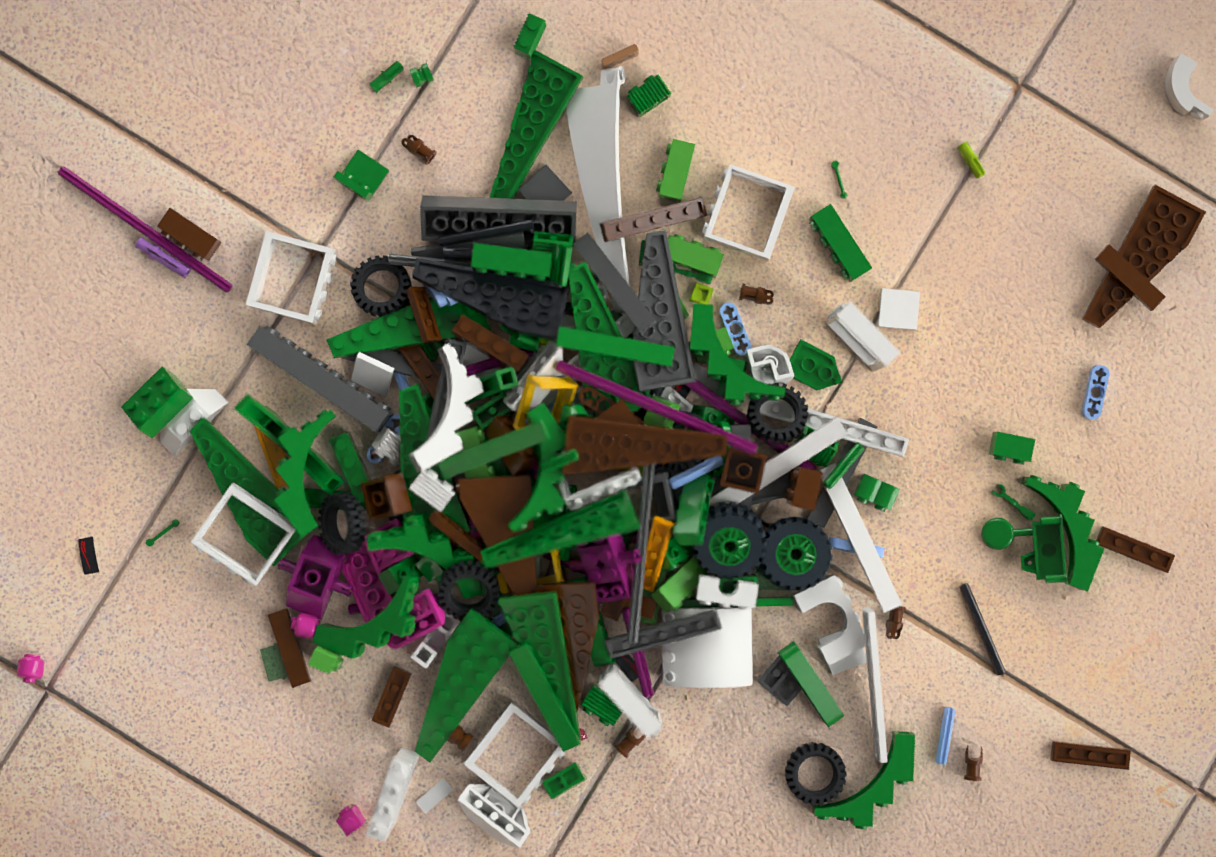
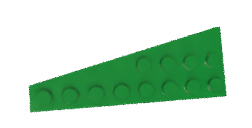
(589, 523)

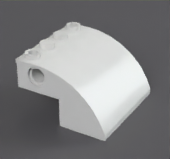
(711, 658)

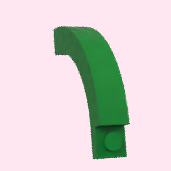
(492, 384)

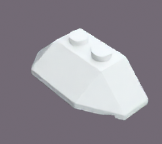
(539, 365)
(206, 404)
(495, 814)

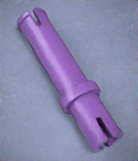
(144, 246)

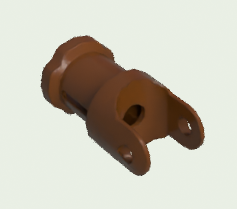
(418, 148)
(758, 295)
(894, 623)
(629, 742)
(973, 766)

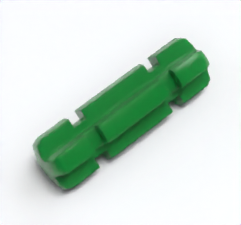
(559, 461)

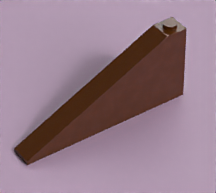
(491, 506)

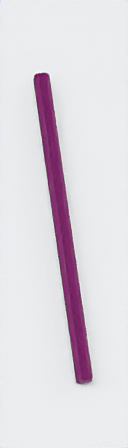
(145, 229)
(653, 406)
(735, 414)

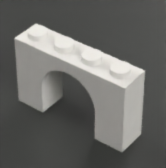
(831, 591)

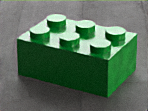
(157, 402)

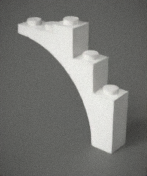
(456, 414)

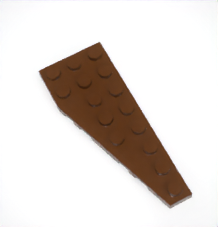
(1153, 241)
(579, 623)

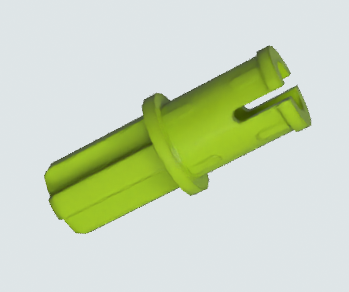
(971, 160)

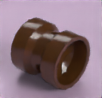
(460, 738)

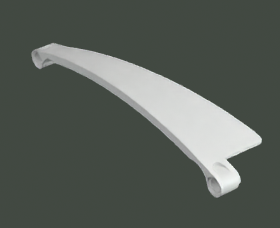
(595, 144)

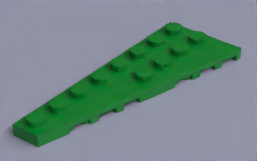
(541, 105)
(399, 330)
(538, 622)

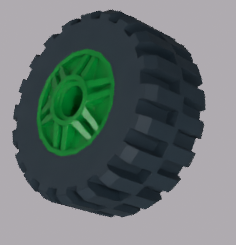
(731, 541)
(812, 557)

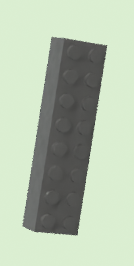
(460, 214)
(316, 376)

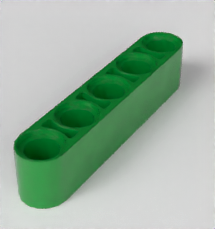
(599, 653)
(810, 684)

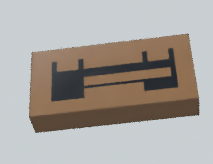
(620, 56)

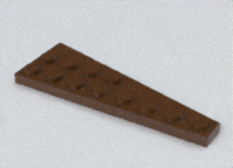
(623, 445)

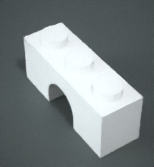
(743, 596)
(435, 641)

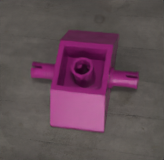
(608, 565)
(303, 591)

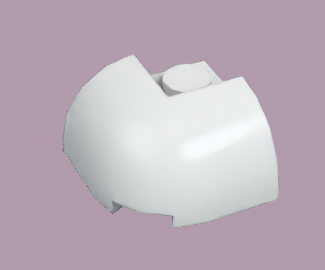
(769, 365)

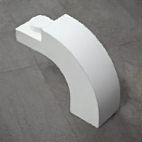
(1178, 89)

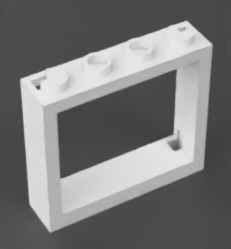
(758, 179)
(262, 269)
(862, 336)
(599, 490)
(219, 556)
(630, 700)
(536, 781)
(392, 794)

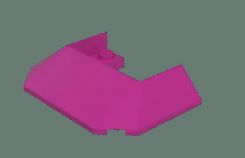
(372, 597)

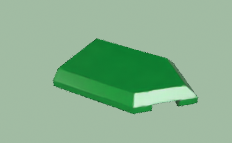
(814, 366)

